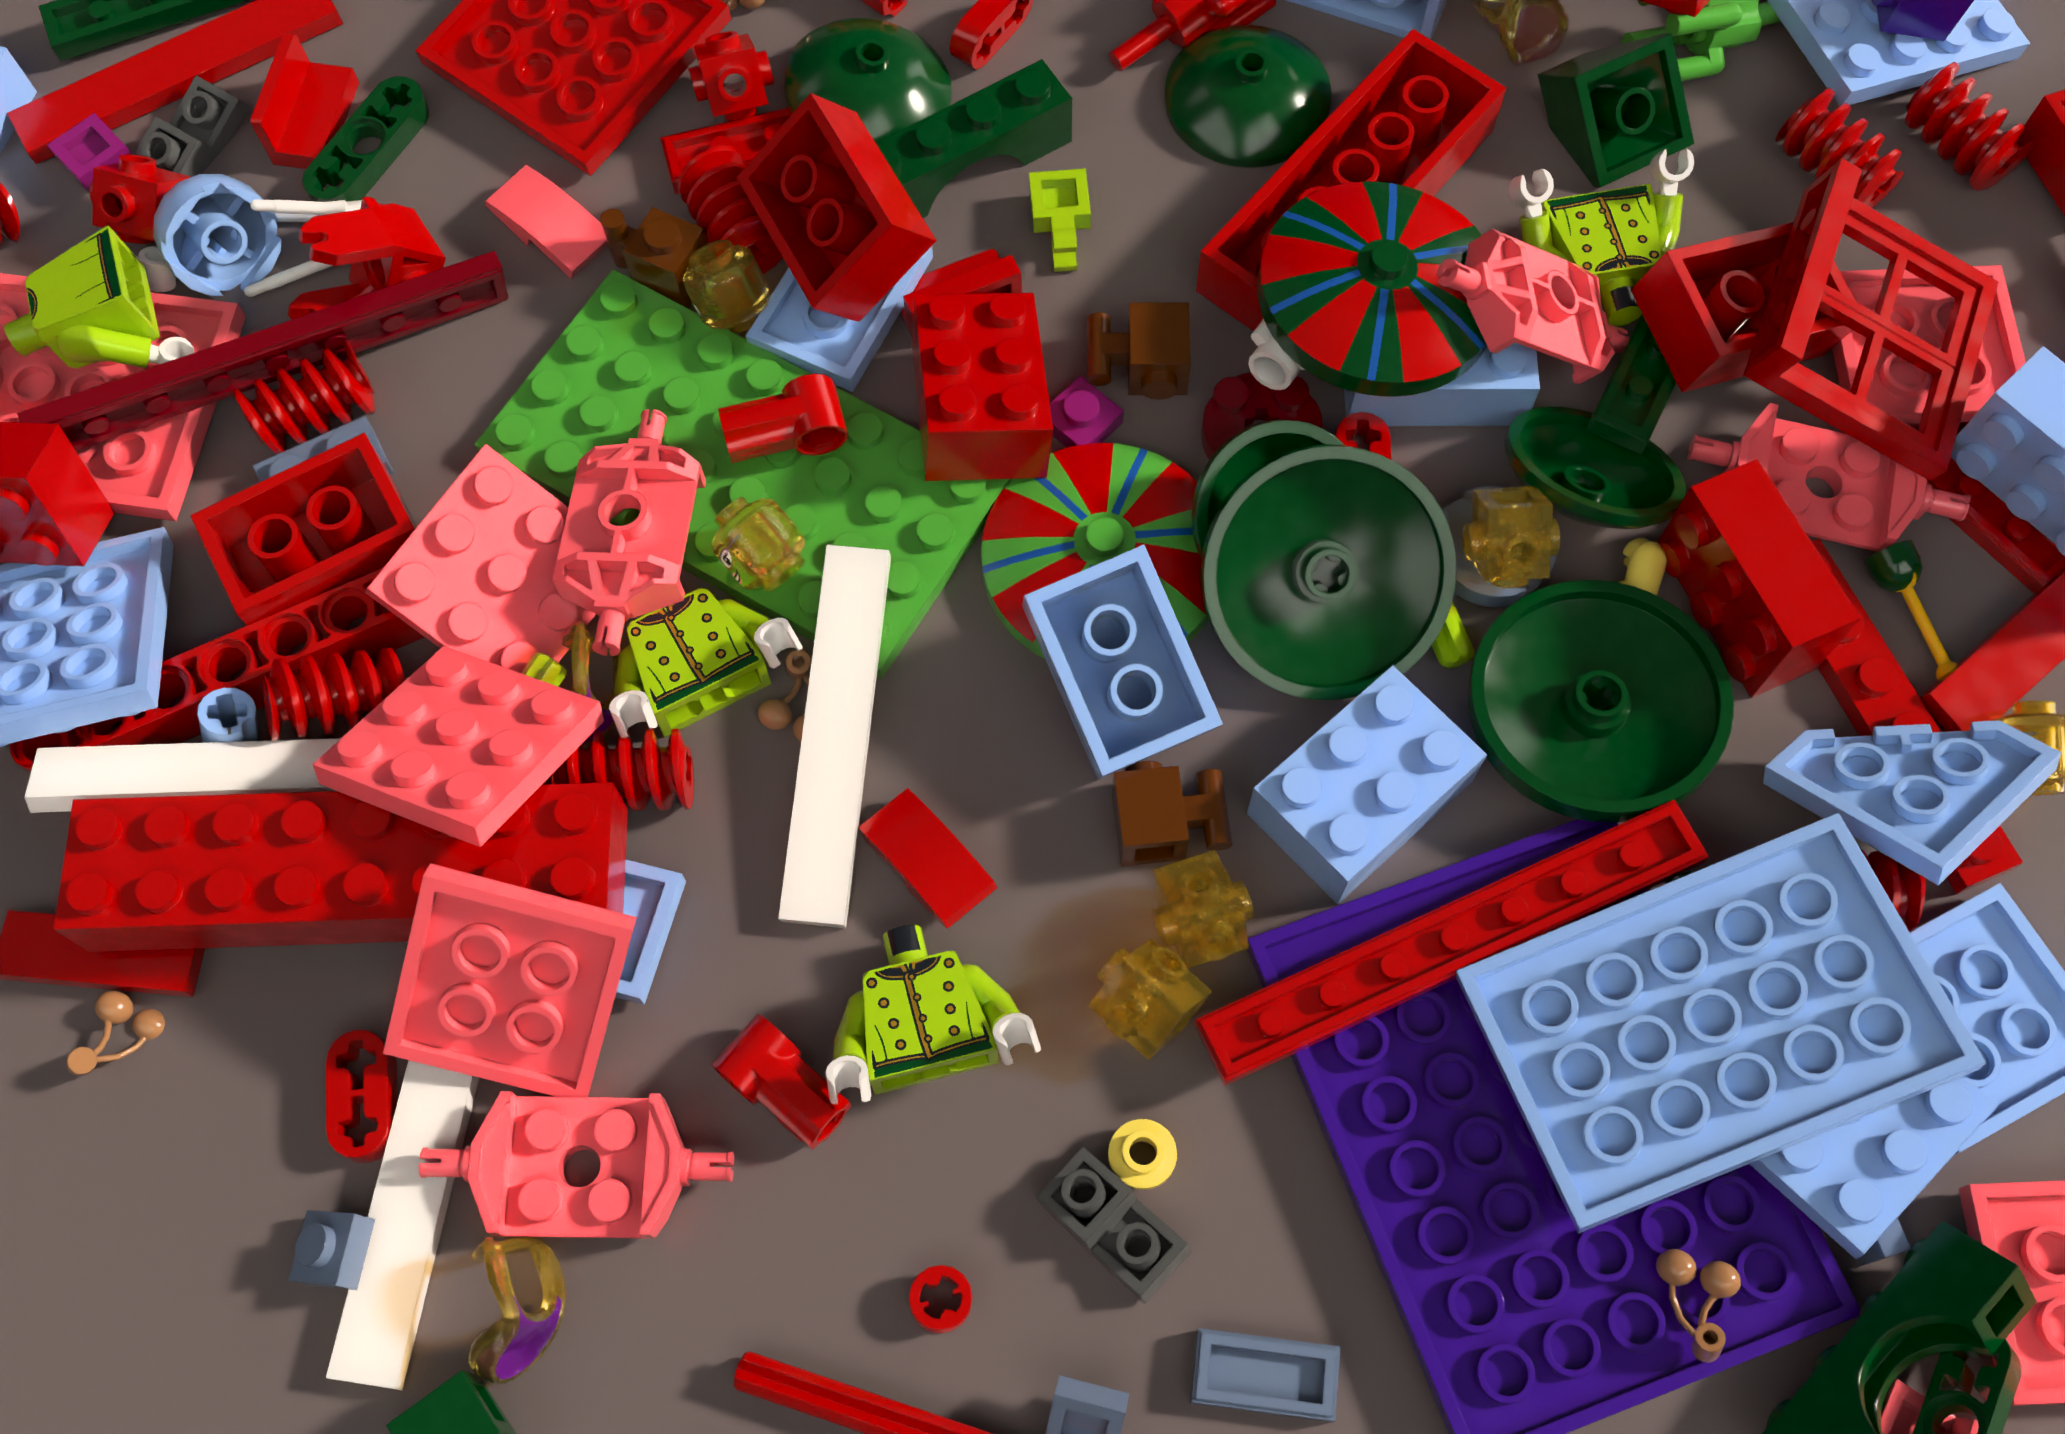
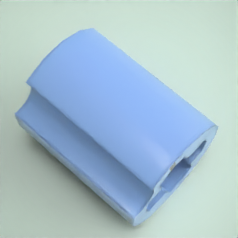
(228, 717)

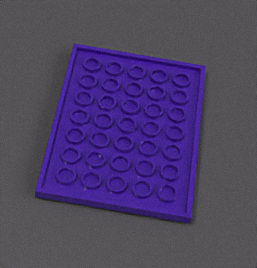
(1491, 1279)

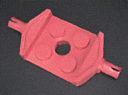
(1535, 302)
(1871, 492)
(635, 565)
(522, 1156)

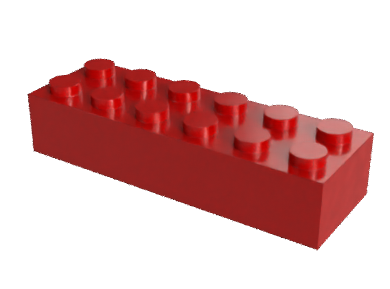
(1400, 126)

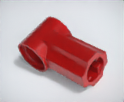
(800, 418)
(769, 1071)

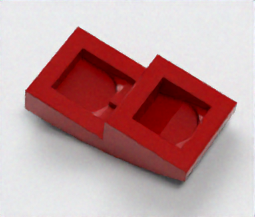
(927, 858)

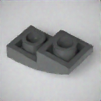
(196, 131)
(1113, 1225)

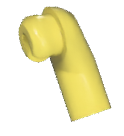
(1644, 565)

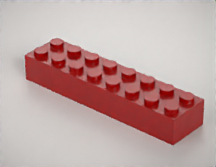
(310, 866)

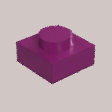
(87, 146)
(1084, 415)

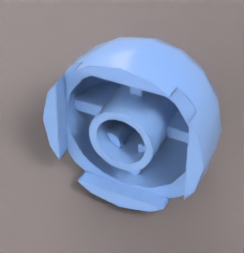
(214, 235)

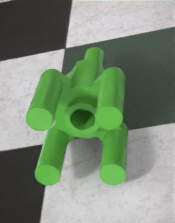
(1715, 28)

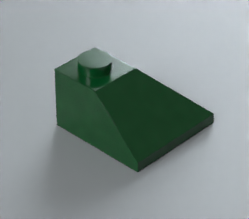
(1618, 107)

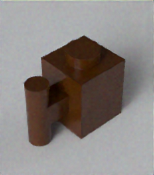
(655, 251)
(1152, 348)
(1156, 817)

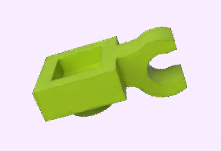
(1060, 207)

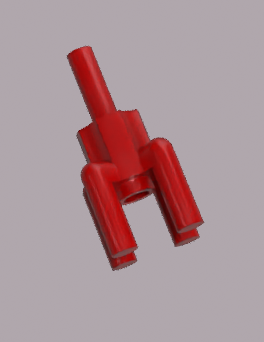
(1184, 22)

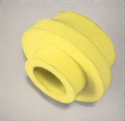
(1136, 1175)

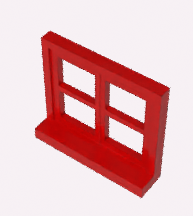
(1801, 291)

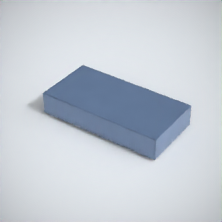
(1265, 1375)

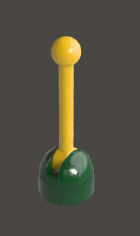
(1898, 570)

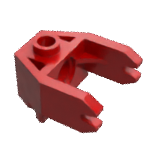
(379, 242)

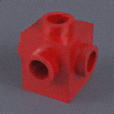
(726, 55)
(129, 195)

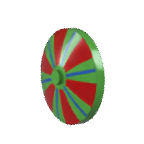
(1086, 512)

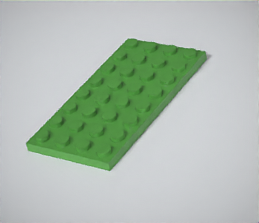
(650, 353)

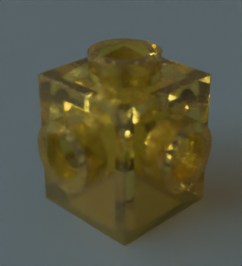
(1511, 535)
(1206, 922)
(1148, 996)

